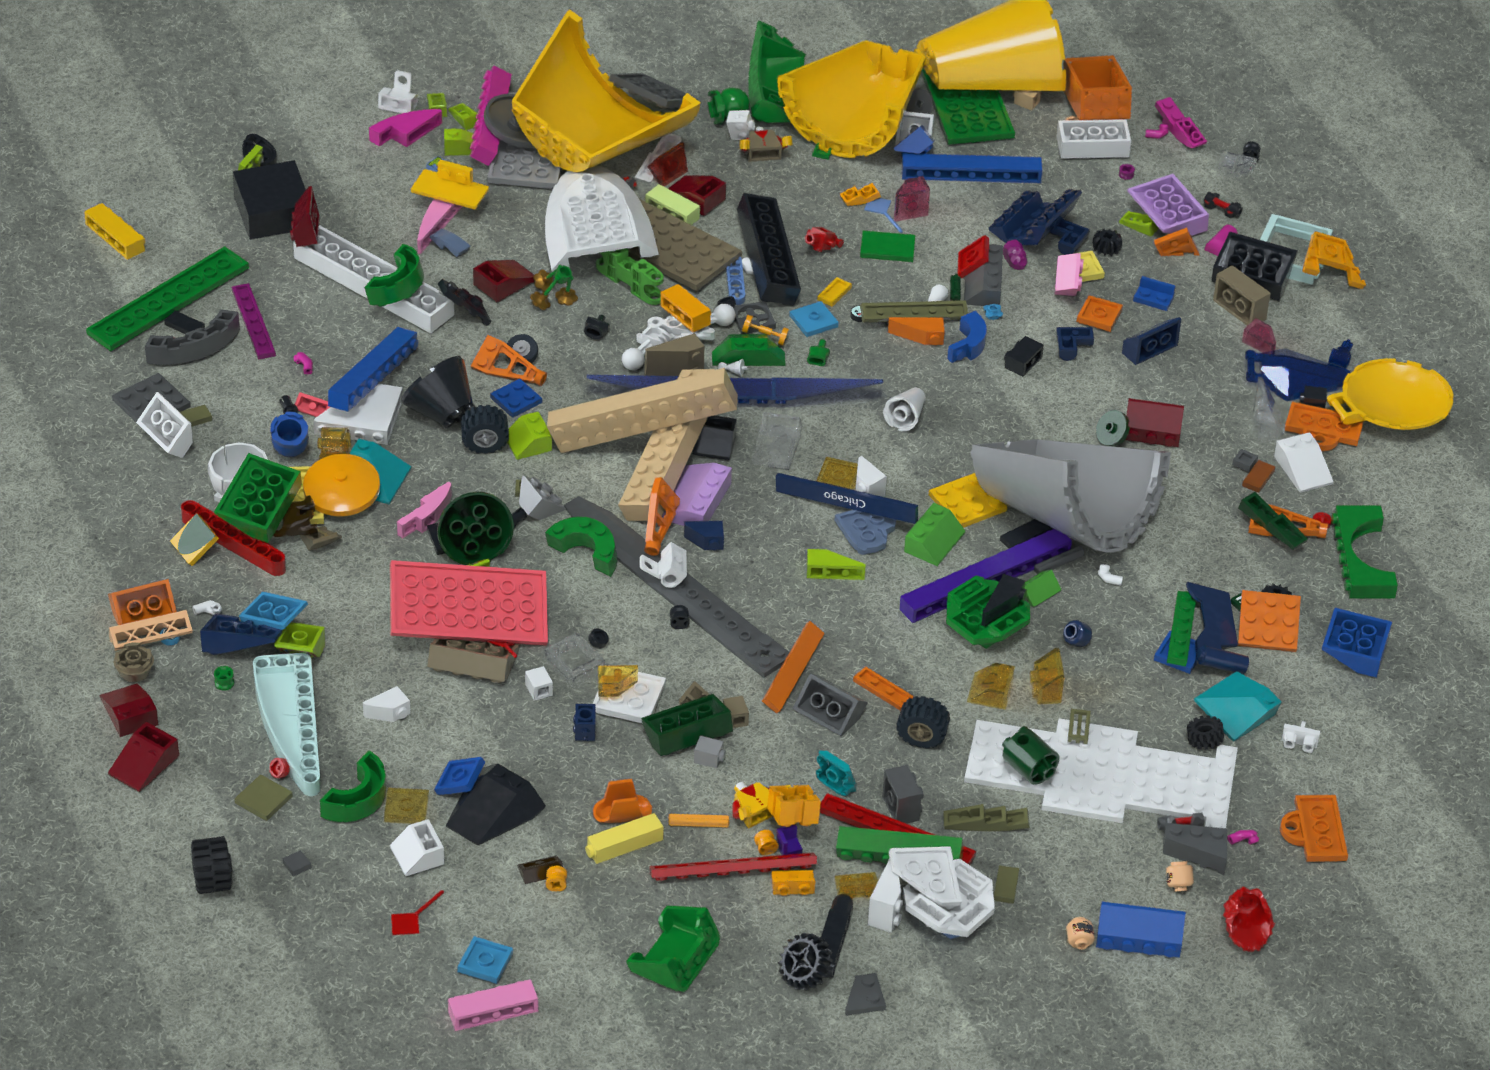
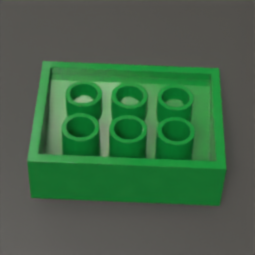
(259, 497)

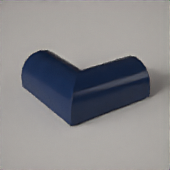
(1071, 236)
(1071, 337)

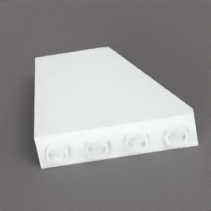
(371, 417)

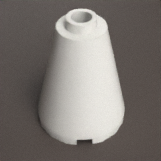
(904, 409)

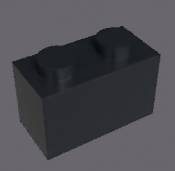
(1023, 356)

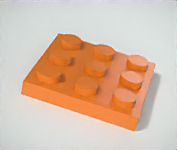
(1269, 620)

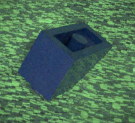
(705, 534)

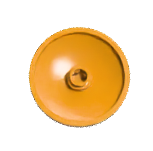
(342, 484)

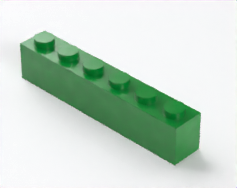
(875, 844)

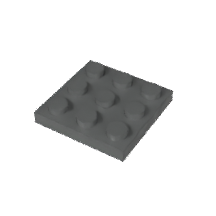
(138, 396)

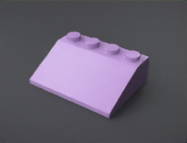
(1170, 205)
(700, 491)

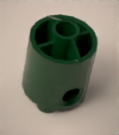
(1030, 756)

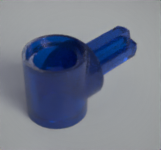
(1341, 355)

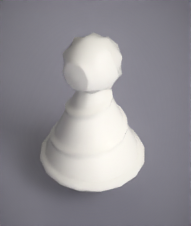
(736, 367)

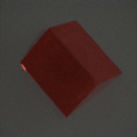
(669, 165)

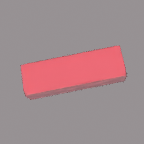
(311, 405)

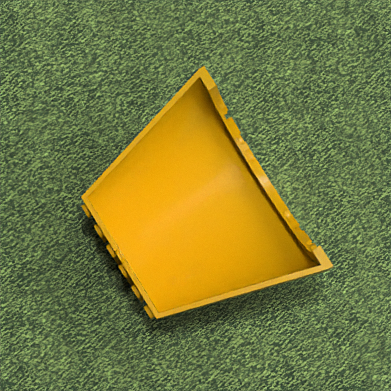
(578, 113)

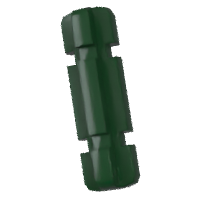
(955, 287)

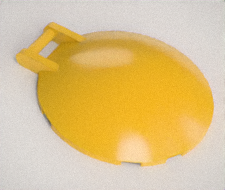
(1393, 395)

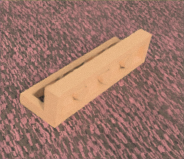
(150, 627)

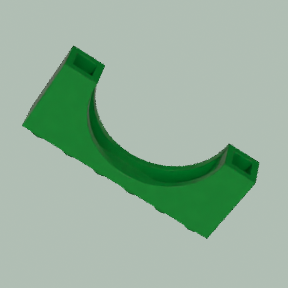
(1361, 579)

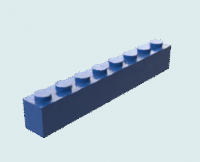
(972, 168)
(372, 369)

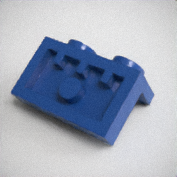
(1154, 293)

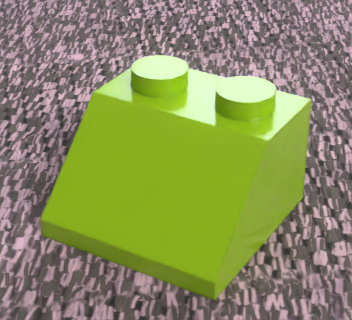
(529, 436)

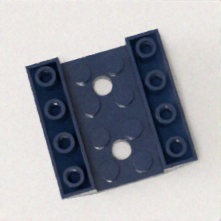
(1031, 219)

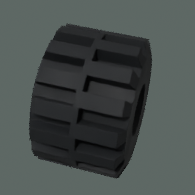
(211, 865)

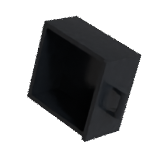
(268, 197)

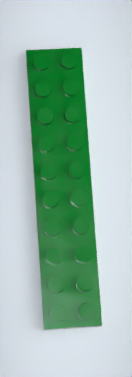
(167, 298)

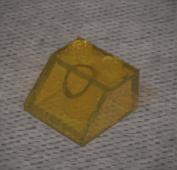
(1048, 678)
(992, 686)

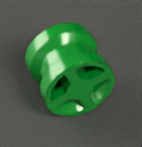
(224, 678)

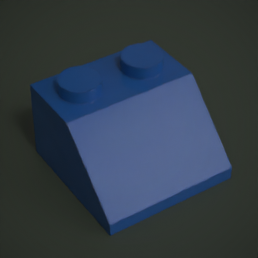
(916, 142)

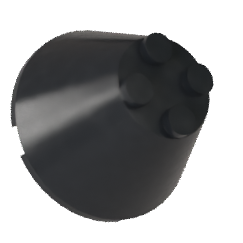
(442, 394)

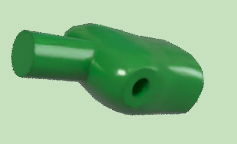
(818, 354)

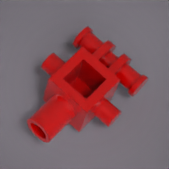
(822, 239)

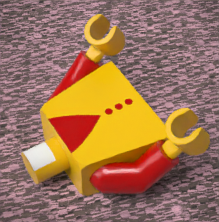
(751, 803)

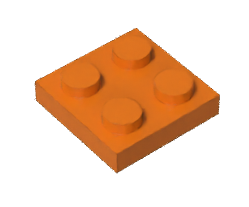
(1099, 313)

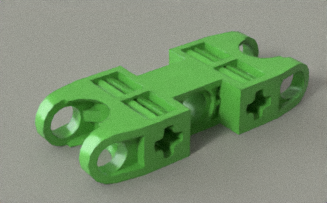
(638, 275)

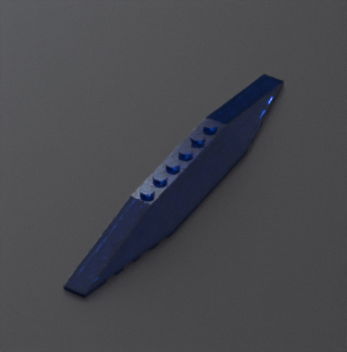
(757, 389)

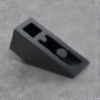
(1004, 598)

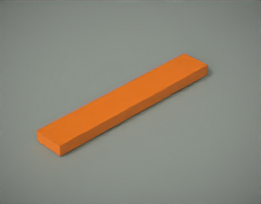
(793, 667)

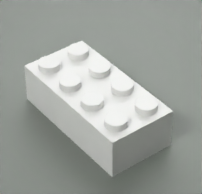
(1093, 138)

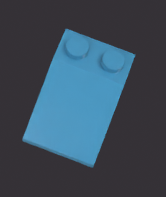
(273, 610)

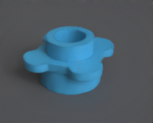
(993, 311)

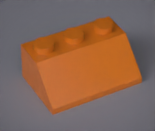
(142, 602)

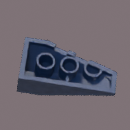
(229, 634)

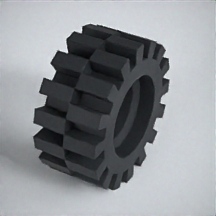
(1205, 732)

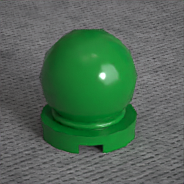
(728, 100)

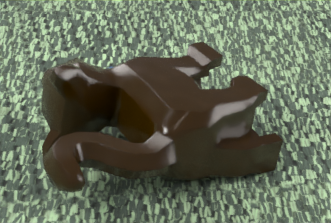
(297, 519)

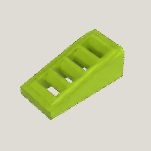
(437, 101)
(465, 118)
(1139, 222)

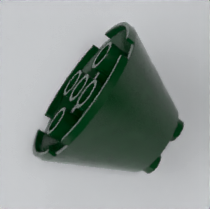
(475, 528)

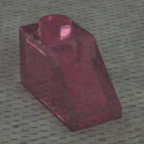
(1259, 336)

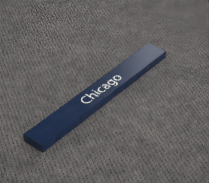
(847, 498)

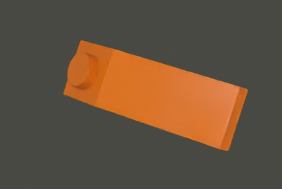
(918, 329)

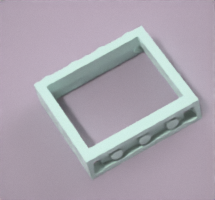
(1297, 229)

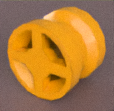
(766, 842)
(556, 878)

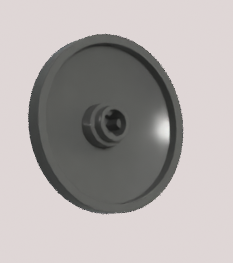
(502, 121)

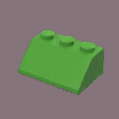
(934, 535)

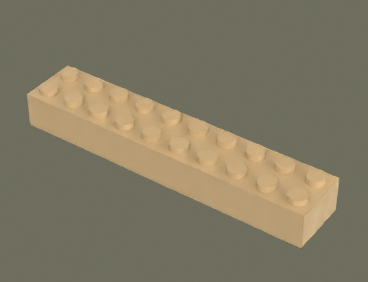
(642, 410)
(662, 457)

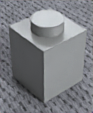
(709, 752)

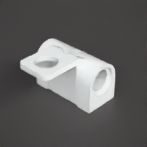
(400, 97)
(671, 567)

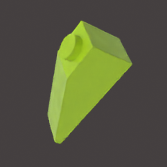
(457, 142)
(830, 565)

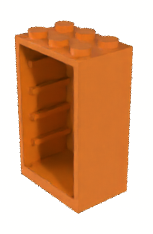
(1097, 88)

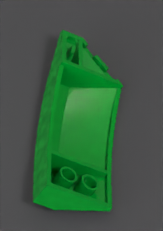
(768, 60)

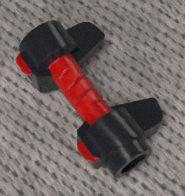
(1212, 200)

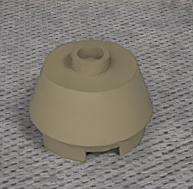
(133, 662)

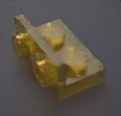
(856, 884)

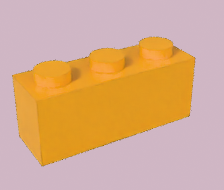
(685, 308)

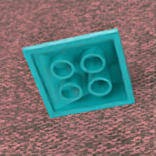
(390, 468)
(1239, 704)

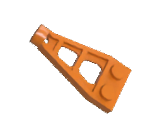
(488, 355)
(668, 499)
(1313, 526)

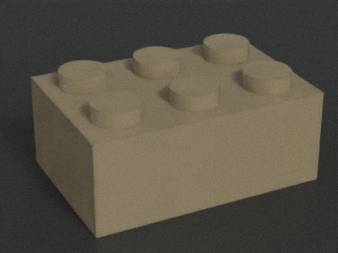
(1241, 295)

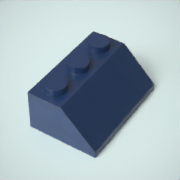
(1152, 341)

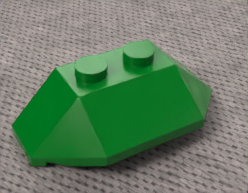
(752, 348)

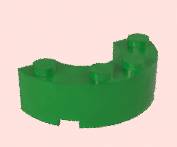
(399, 284)
(587, 533)
(359, 801)

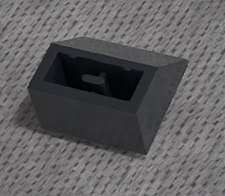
(716, 438)

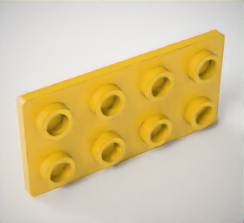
(450, 184)

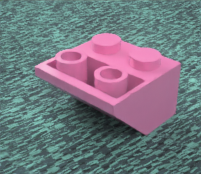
(1068, 273)

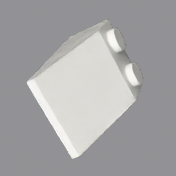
(1303, 462)
(886, 901)

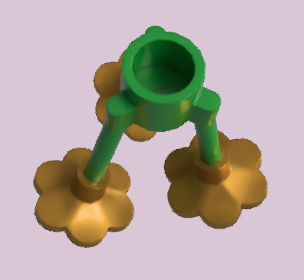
(545, 282)

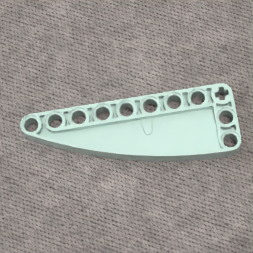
(288, 714)

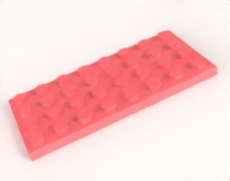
(468, 603)

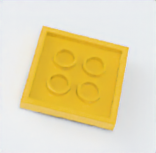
(967, 500)

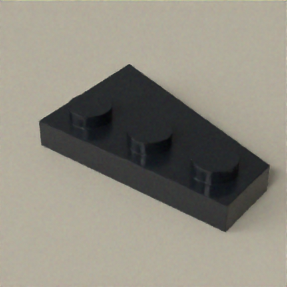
(463, 297)

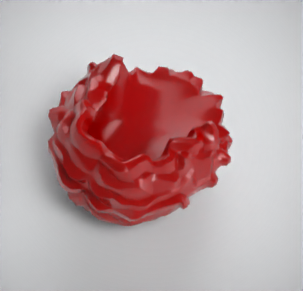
(1248, 919)

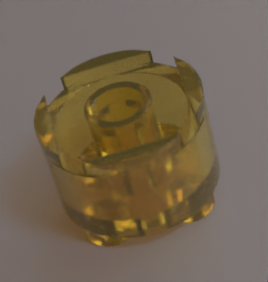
(334, 441)

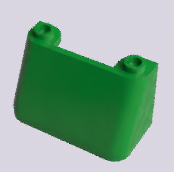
(681, 949)

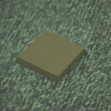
(263, 797)

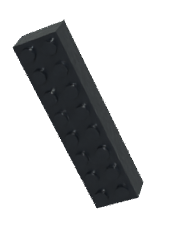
(768, 249)

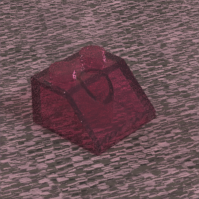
(912, 199)

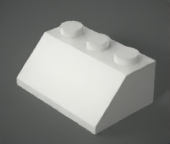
(166, 426)

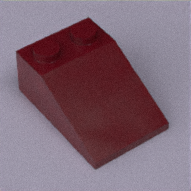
(129, 708)

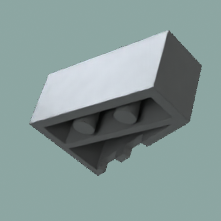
(1197, 844)

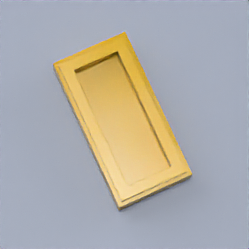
(834, 291)

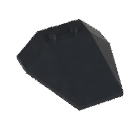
(494, 805)

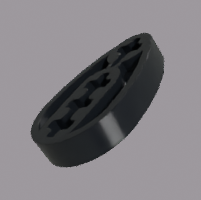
(268, 151)

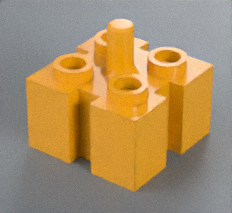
(794, 805)

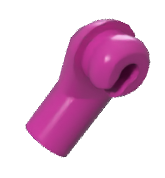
(1162, 131)
(1241, 835)

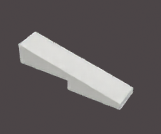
(666, 142)

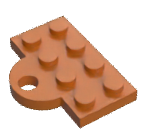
(1323, 425)
(1316, 828)

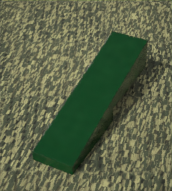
(1276, 524)

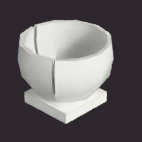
(222, 471)

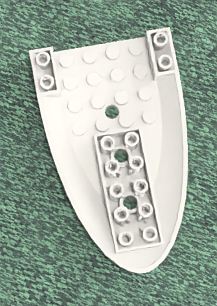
(594, 215)

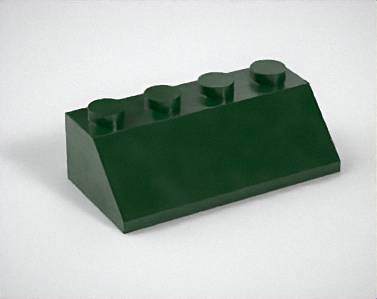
(684, 724)

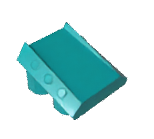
(835, 773)

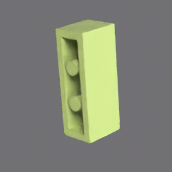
(673, 204)

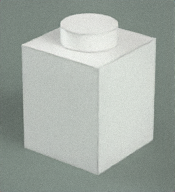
(538, 683)

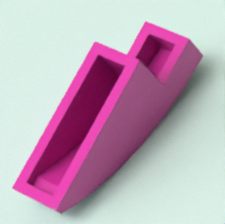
(405, 127)

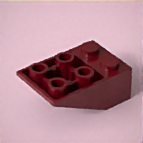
(702, 190)
(501, 278)
(144, 756)

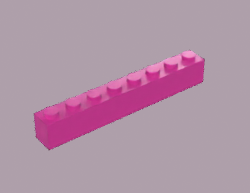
(485, 143)

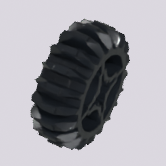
(796, 969)

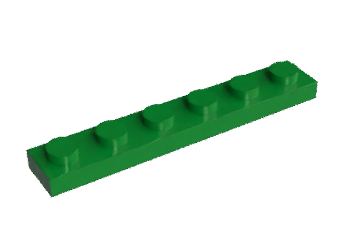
(1181, 629)

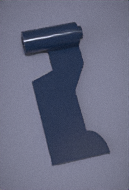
(1218, 630)

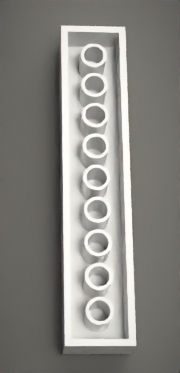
(356, 267)

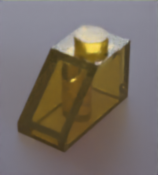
(616, 679)

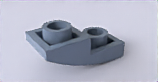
(454, 243)

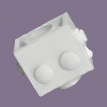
(740, 124)

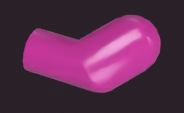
(307, 363)

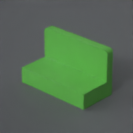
(1041, 587)

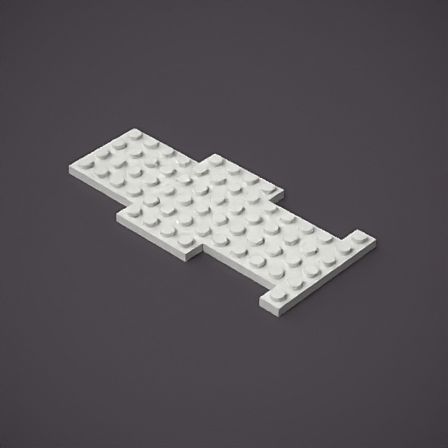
(1110, 774)

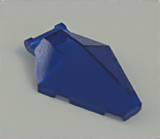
(1290, 371)

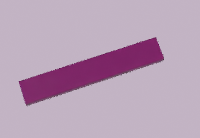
(253, 321)

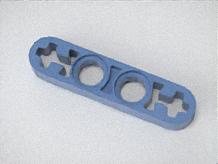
(736, 279)

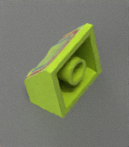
(302, 639)

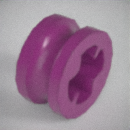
(1126, 171)

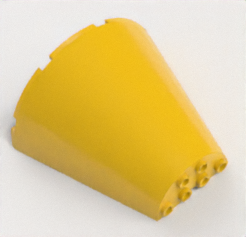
(999, 50)
(851, 97)

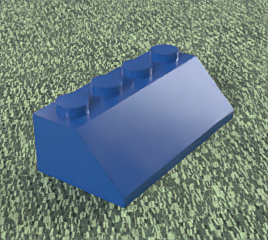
(1140, 929)

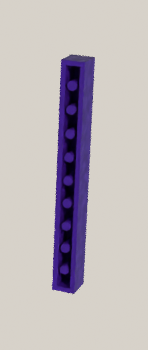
(1012, 562)

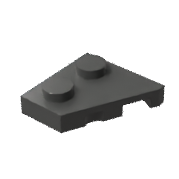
(865, 995)

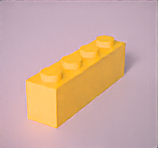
(114, 231)

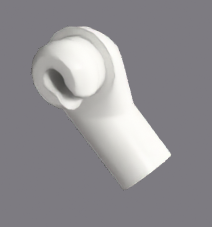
(1107, 577)
(209, 607)

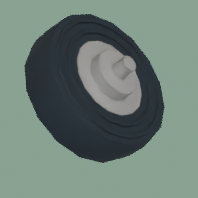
(525, 346)

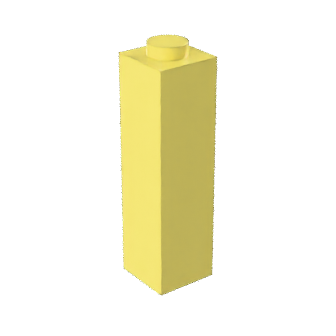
(624, 838)

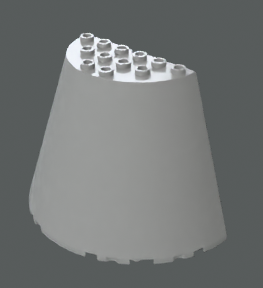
(1077, 488)

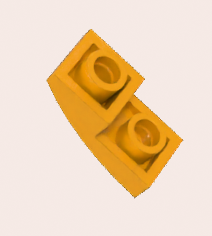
(864, 195)

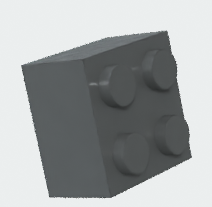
(902, 794)

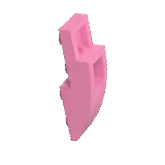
(428, 513)

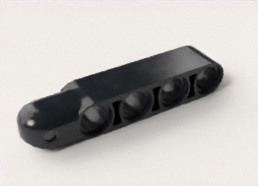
(836, 927)

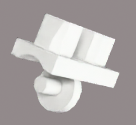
(1300, 735)

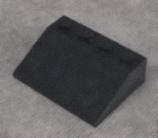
(1259, 260)

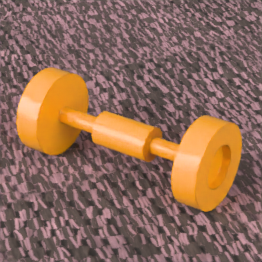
(763, 329)

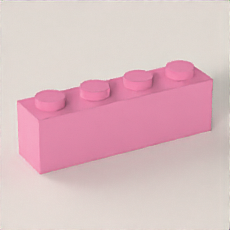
(493, 1005)

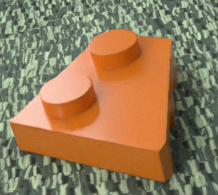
(1176, 244)

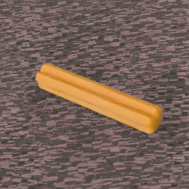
(698, 820)

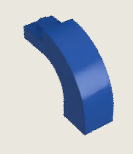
(975, 329)

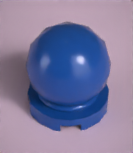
(289, 434)

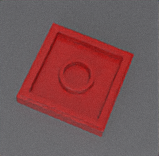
(973, 256)

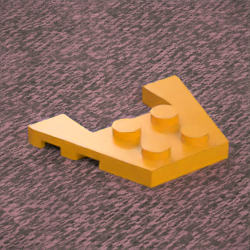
(1334, 253)

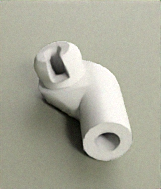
(746, 264)

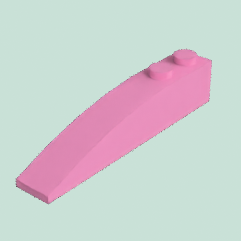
(435, 218)

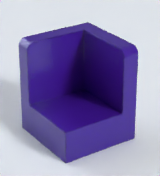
(788, 841)

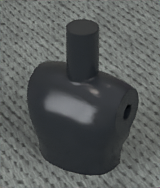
(596, 327)

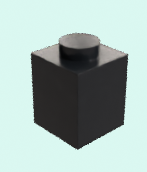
(1314, 396)

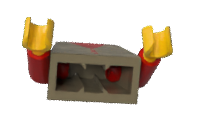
(764, 145)

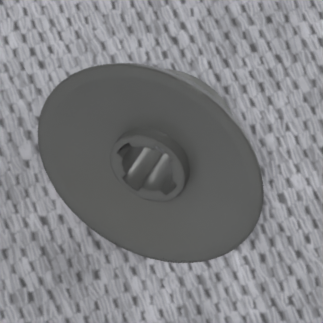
(917, 97)

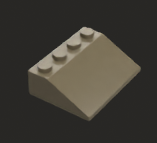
(472, 658)

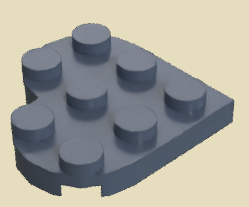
(864, 530)

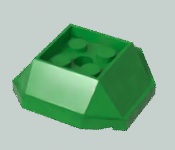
(966, 608)

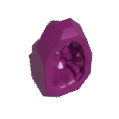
(1015, 255)

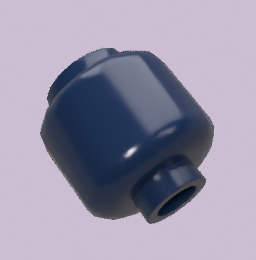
(1077, 633)

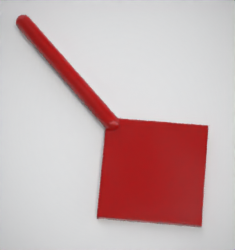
(506, 645)
(408, 922)

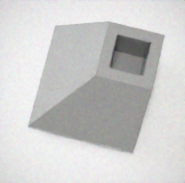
(538, 499)

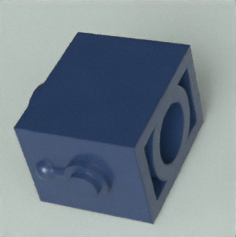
(584, 722)

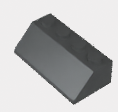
(985, 282)

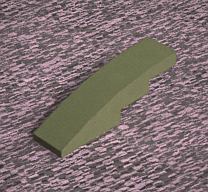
(981, 819)

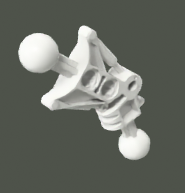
(668, 329)

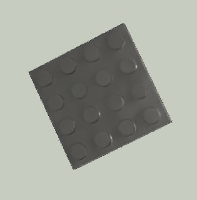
(649, 88)

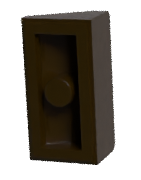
(537, 869)

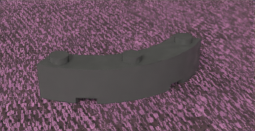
(196, 343)

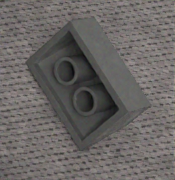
(829, 704)

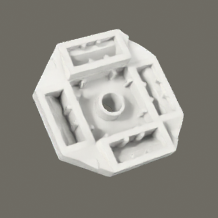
(955, 921)

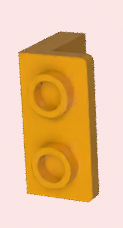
(793, 882)

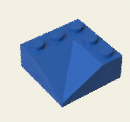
(1357, 640)

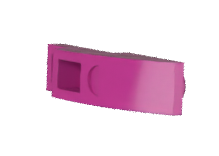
(1179, 126)

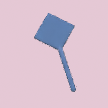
(881, 206)

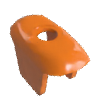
(621, 803)

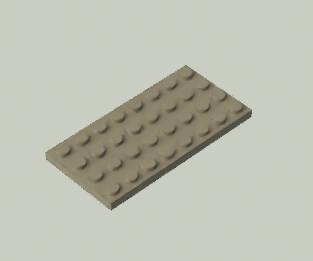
(685, 250)

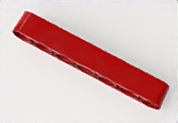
(233, 539)

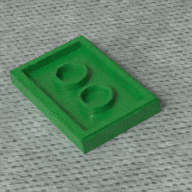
(887, 246)

